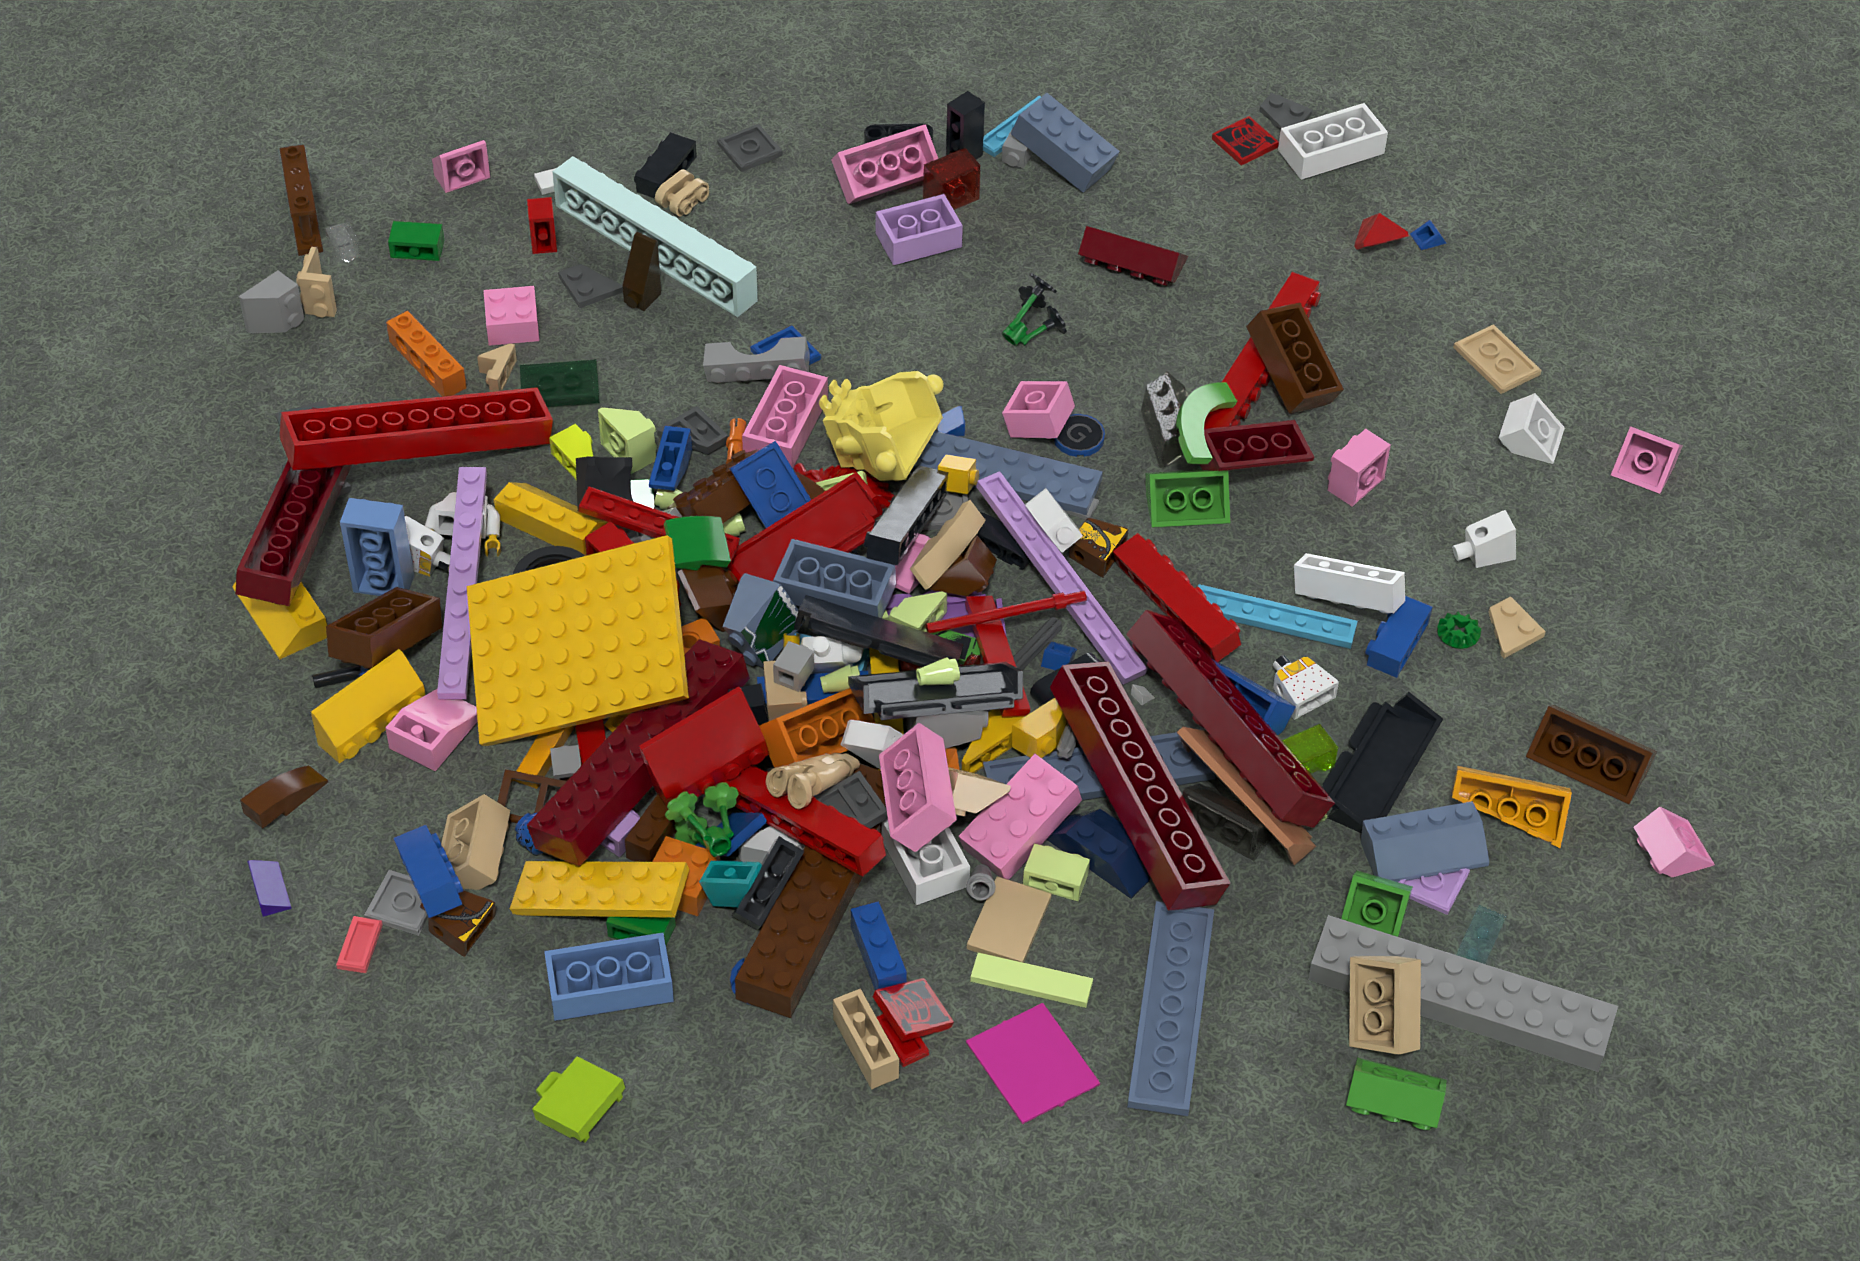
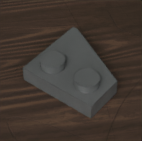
(1284, 111)
(705, 433)
(855, 799)

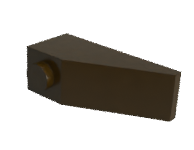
(642, 274)

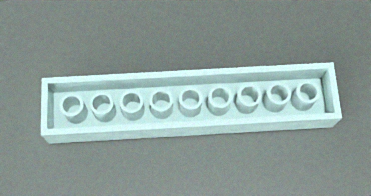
(681, 248)

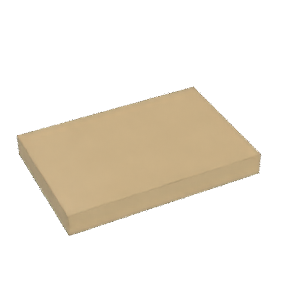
(1497, 359)
(1009, 920)

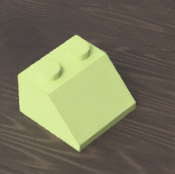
(628, 435)

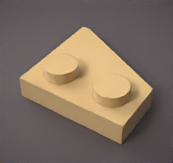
(1513, 627)

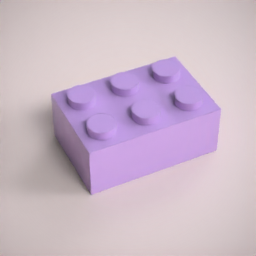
(918, 229)

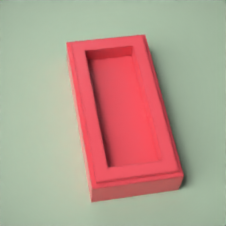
(359, 944)

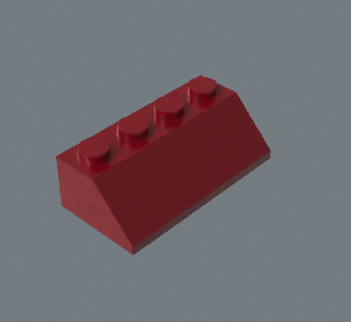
(1132, 255)
(1256, 446)

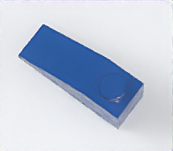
(671, 458)

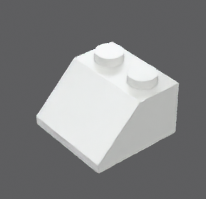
(1531, 429)

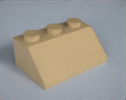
(974, 791)
(475, 841)
(1385, 1003)

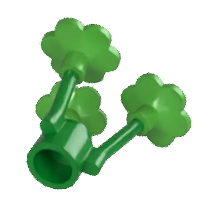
(692, 828)

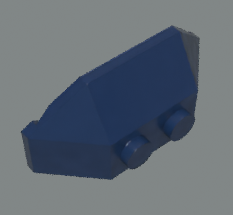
(1107, 846)

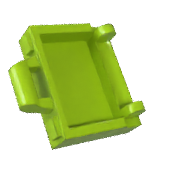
(577, 1098)

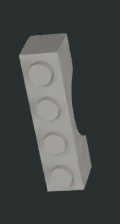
(726, 364)

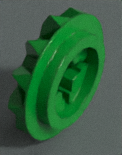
(1457, 638)

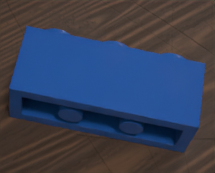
(1398, 637)
(877, 946)

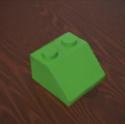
(1377, 903)

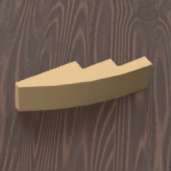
(948, 544)

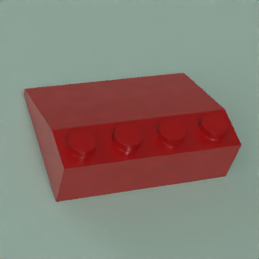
(705, 748)

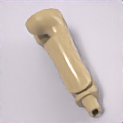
(810, 777)

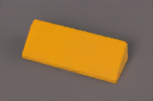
(538, 757)

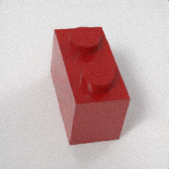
(542, 225)

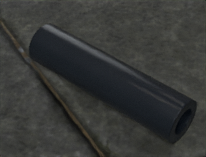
(336, 676)

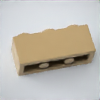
(866, 1038)

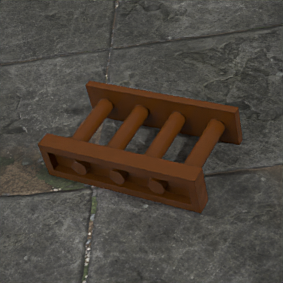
(301, 199)

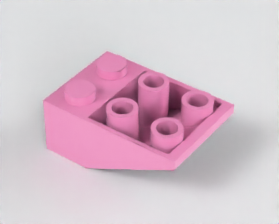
(430, 729)

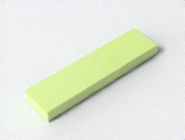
(1031, 980)

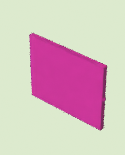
(1032, 1063)

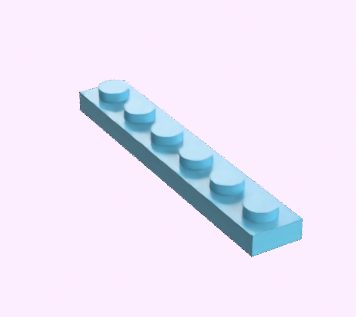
(1283, 617)

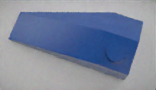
(1269, 705)

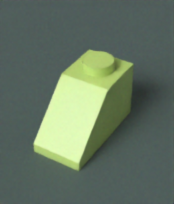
(920, 610)

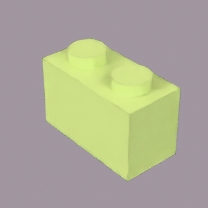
(1056, 872)

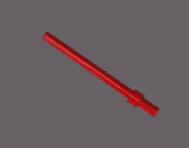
(1057, 601)

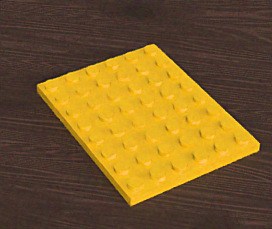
(577, 641)

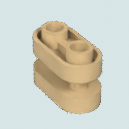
(682, 193)

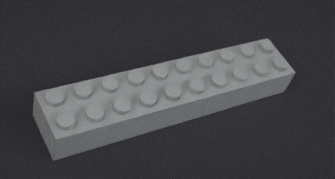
(1477, 995)

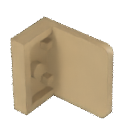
(316, 288)

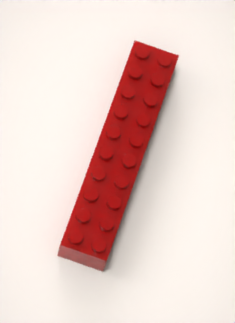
(414, 428)

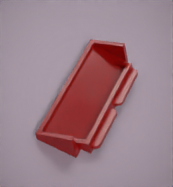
(831, 520)

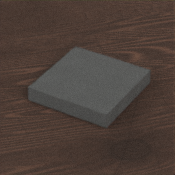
(750, 147)

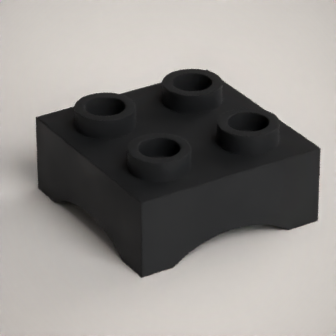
(604, 474)

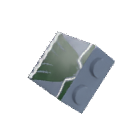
(759, 619)

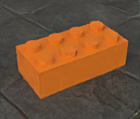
(812, 729)

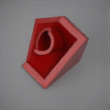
(1378, 230)

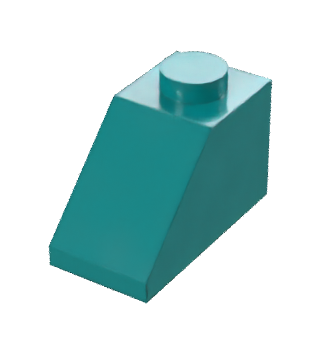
(728, 881)

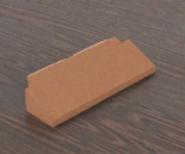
(1292, 837)

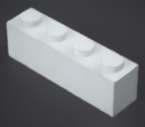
(1349, 583)

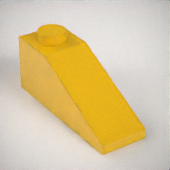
(1039, 730)
(994, 741)

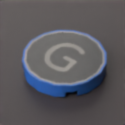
(1080, 436)

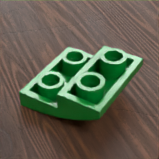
(698, 541)

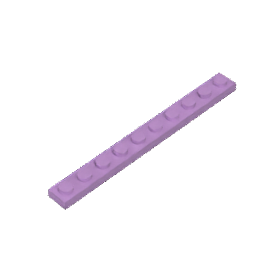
(462, 573)
(1061, 577)

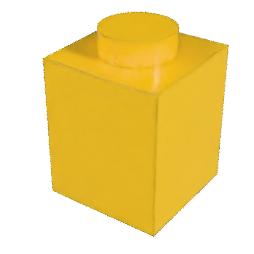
(961, 474)

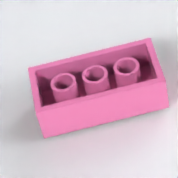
(884, 164)
(786, 412)
(917, 787)
(1024, 816)

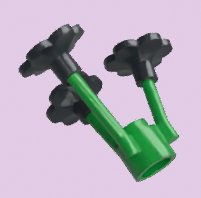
(1032, 296)

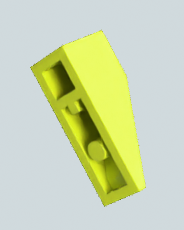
(569, 445)

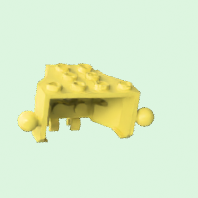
(883, 423)

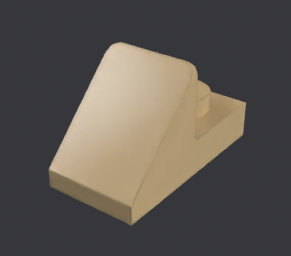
(498, 366)

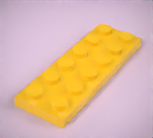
(600, 889)

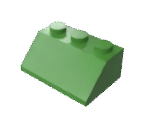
(1188, 497)
(1396, 1094)

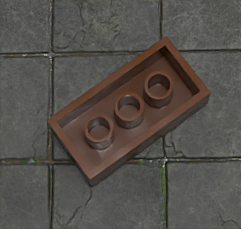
(1294, 358)
(715, 495)
(383, 626)

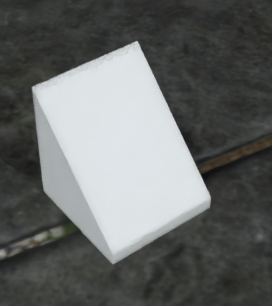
(1141, 694)

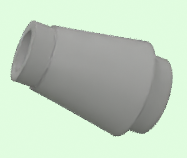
(981, 883)

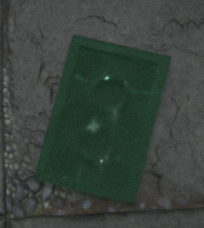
(563, 382)

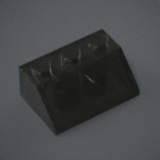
(1160, 412)
(1227, 821)

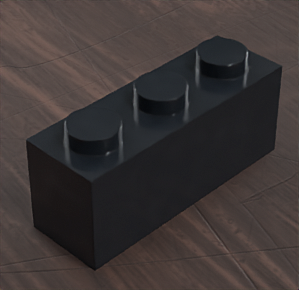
(965, 125)
(669, 158)
(769, 883)

